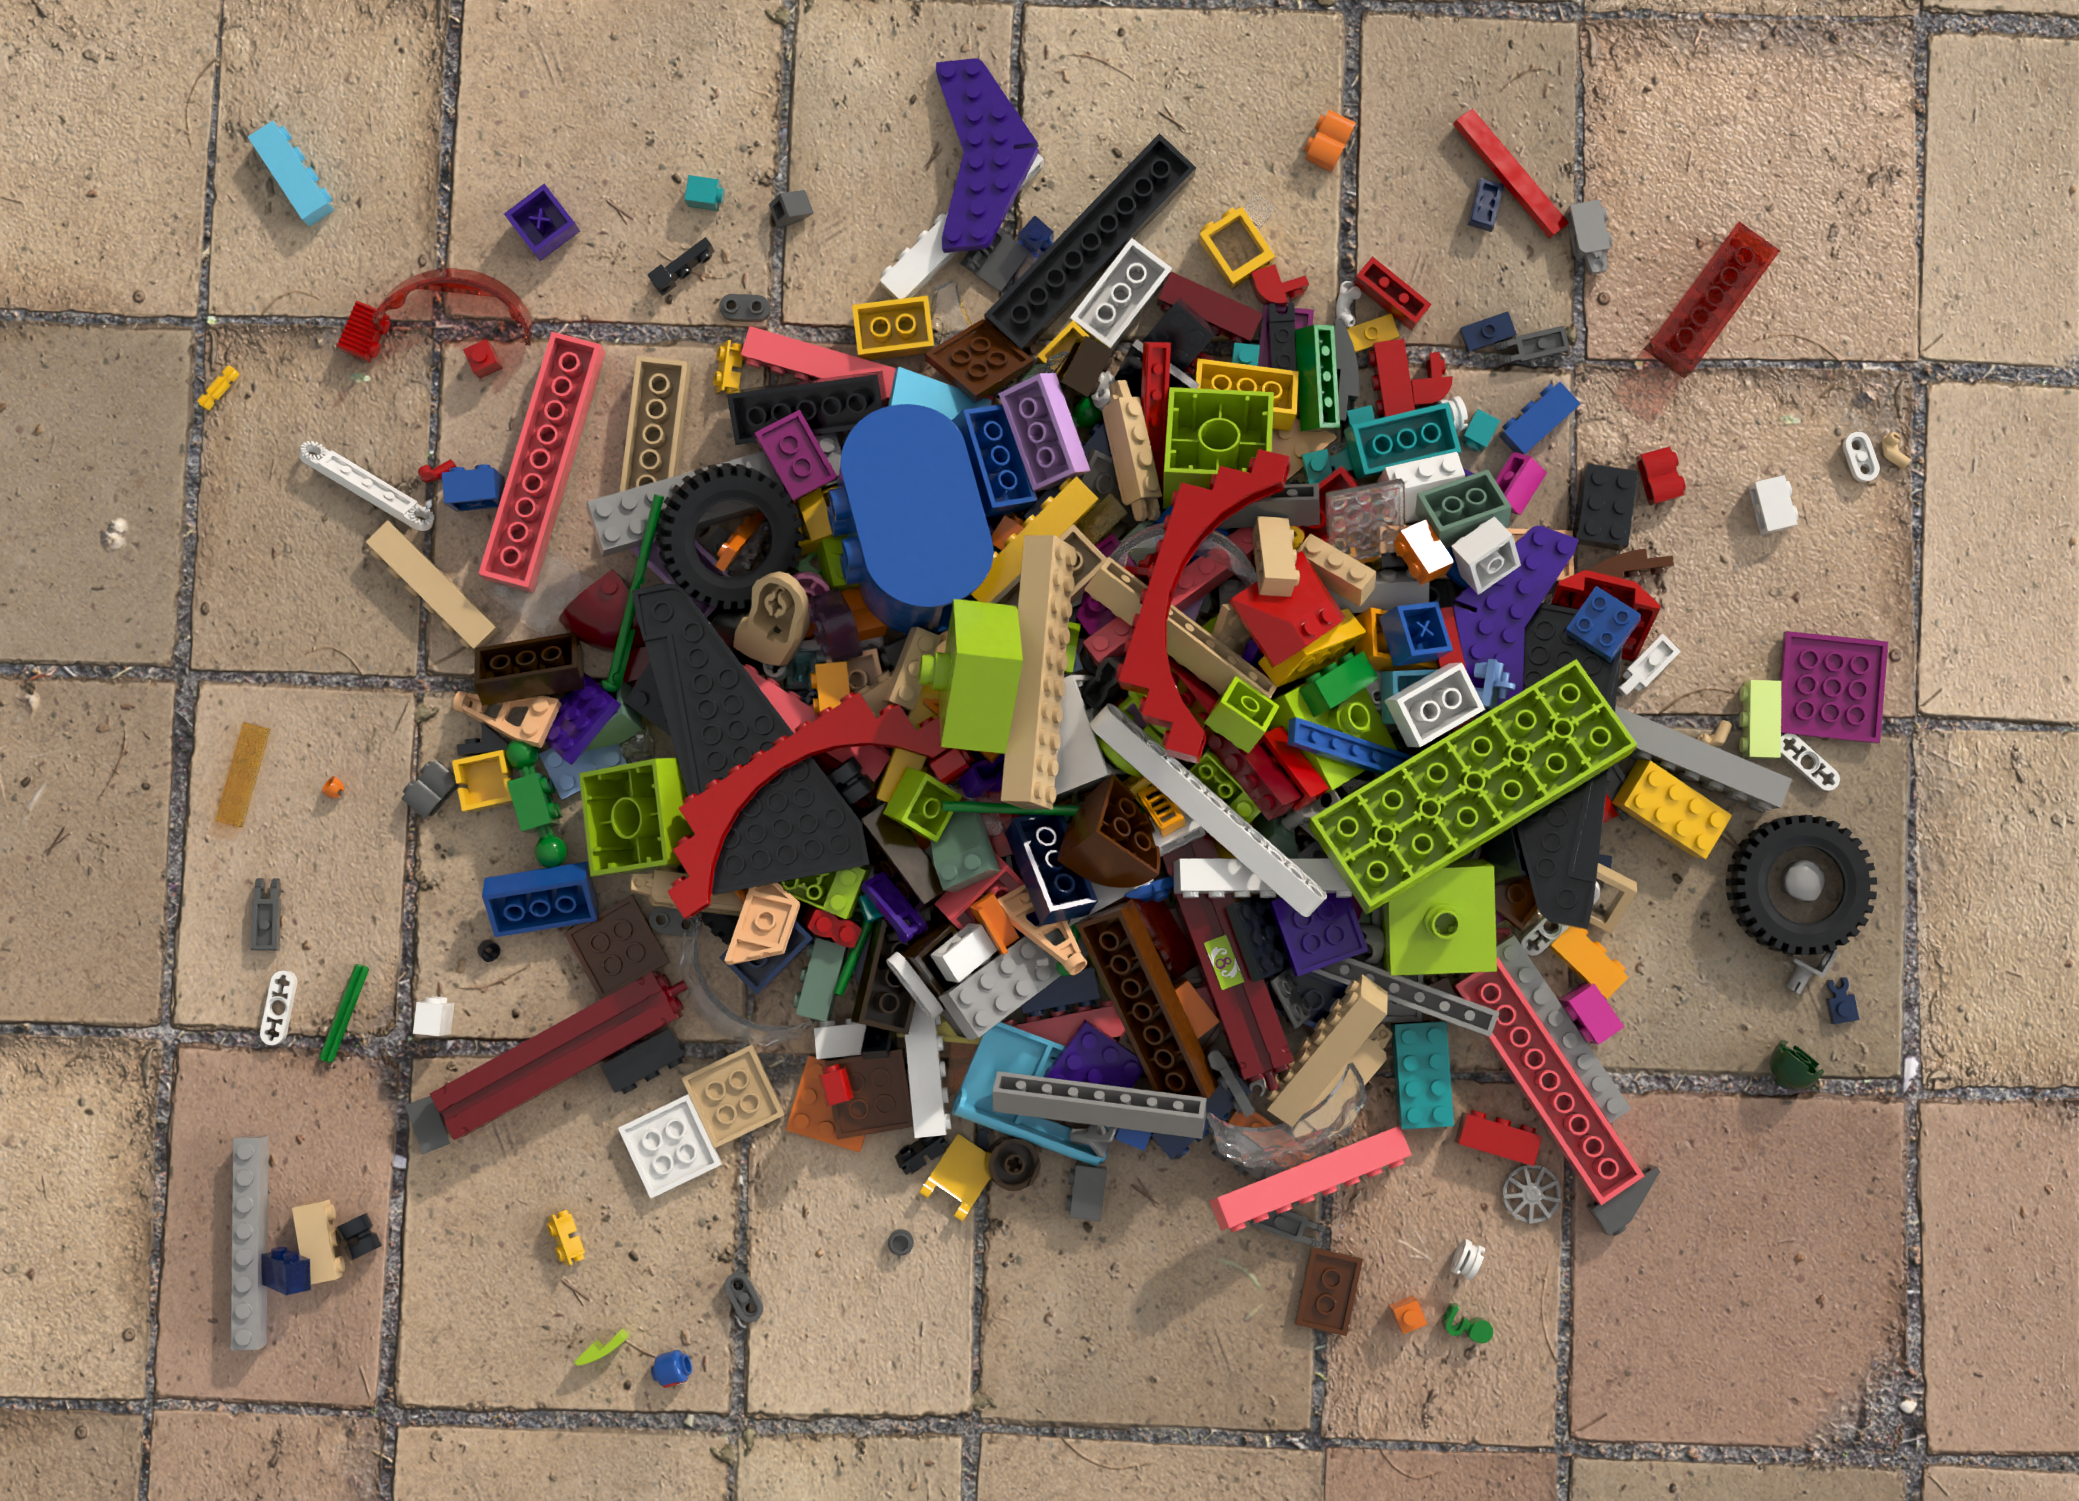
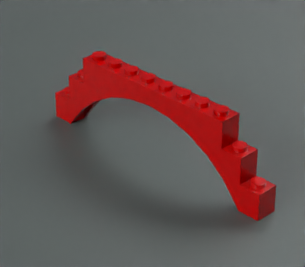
(1192, 520)
(717, 808)

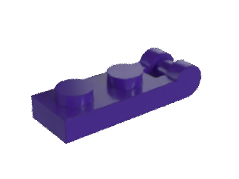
(894, 907)

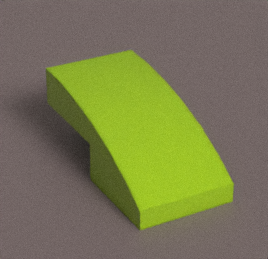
(597, 1350)

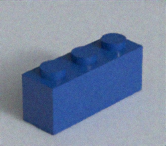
(1539, 418)

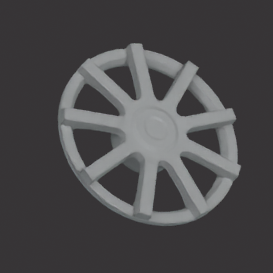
(1532, 1194)

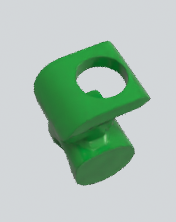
(1476, 1329)

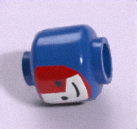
(671, 1368)

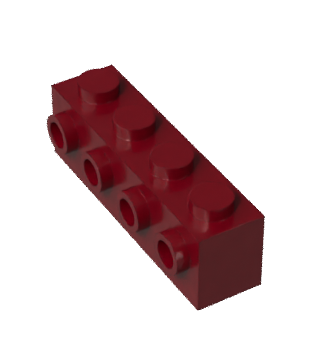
(1221, 312)

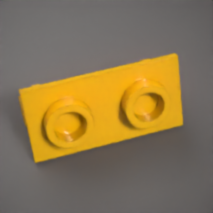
(728, 357)
(567, 1247)

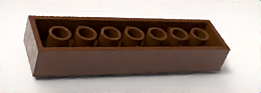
(1146, 1001)

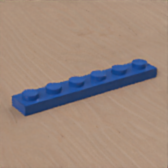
(1343, 747)

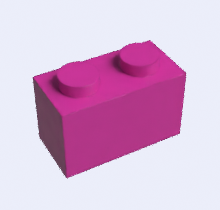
(1520, 480)

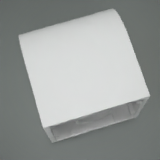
(1079, 756)

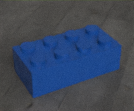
(995, 460)
(540, 899)

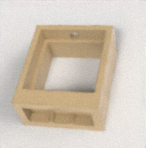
(1627, 892)

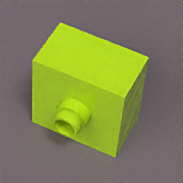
(1213, 431)
(976, 676)
(1352, 716)
(633, 816)
(1443, 923)

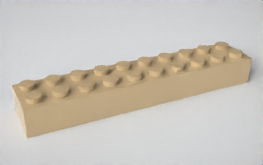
(1044, 634)

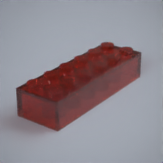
(1711, 299)

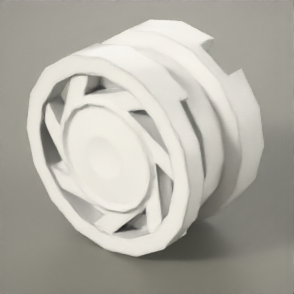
(1458, 412)
(1467, 1259)

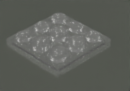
(1366, 518)
(555, 589)

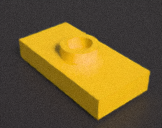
(1373, 331)

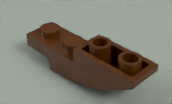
(1632, 564)

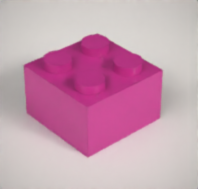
(1591, 1013)

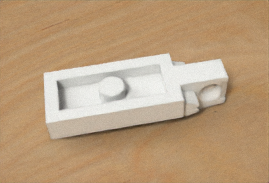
(1648, 664)

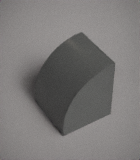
(790, 208)

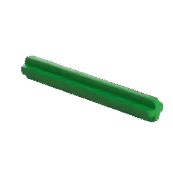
(344, 1013)

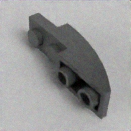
(1346, 369)

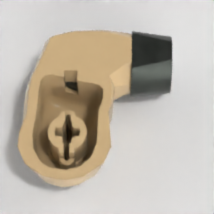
(773, 625)

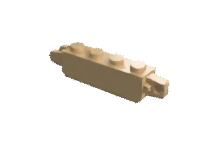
(1132, 452)
(659, 882)
(1366, 1059)

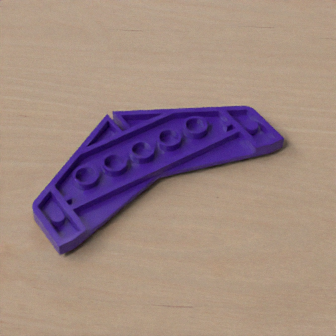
(994, 158)
(1506, 607)

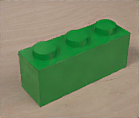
(1337, 682)

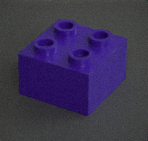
(542, 222)

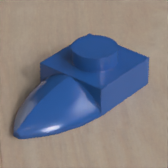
(1154, 891)

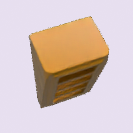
(1168, 826)

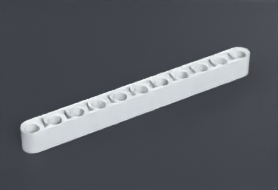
(1208, 810)

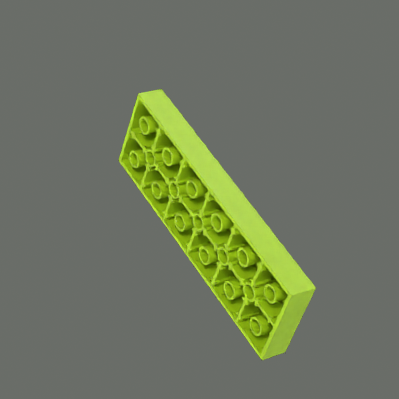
(1471, 786)

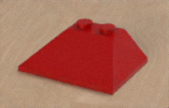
(1576, 589)
(1285, 623)

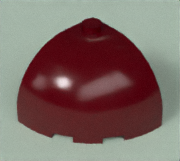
(599, 613)

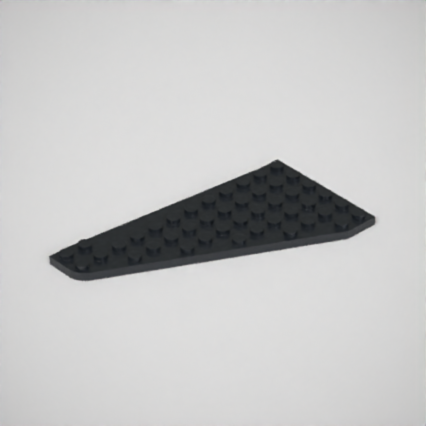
(721, 719)
(1565, 836)

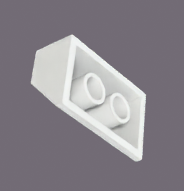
(1422, 476)

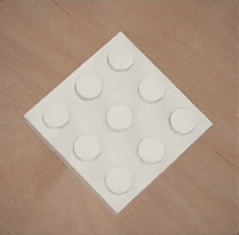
(669, 1146)

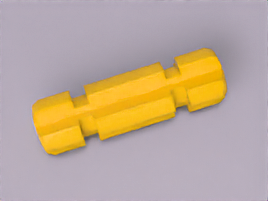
(218, 387)

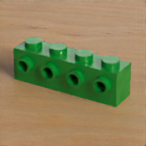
(1317, 378)

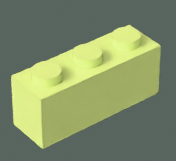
(1761, 719)

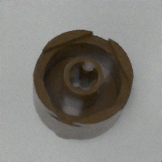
(1016, 1177)

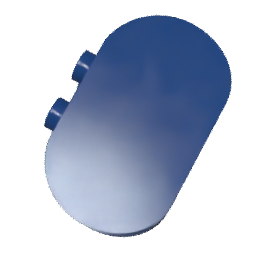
(910, 517)

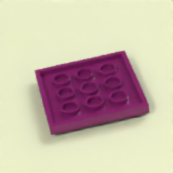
(1832, 686)

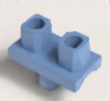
(1495, 683)

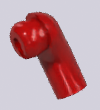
(428, 475)

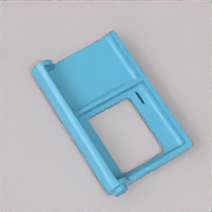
(1016, 1052)

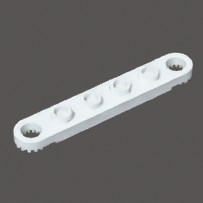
(366, 485)

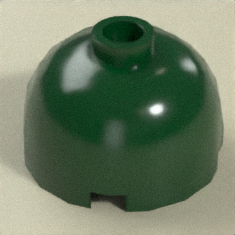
(1793, 1067)

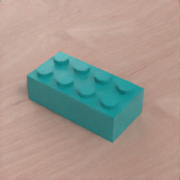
(1401, 439)
(1422, 1074)

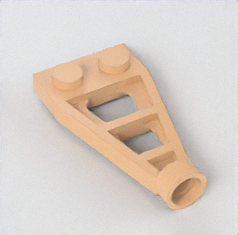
(534, 727)
(1018, 905)

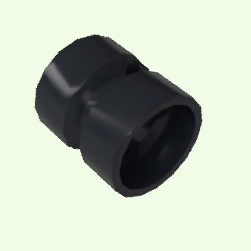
(850, 780)
(358, 1236)

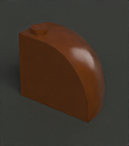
(1111, 839)

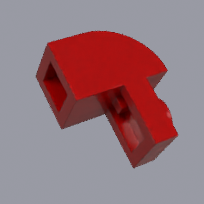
(1270, 289)
(1435, 387)

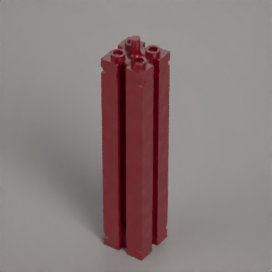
(1243, 1009)
(559, 1053)

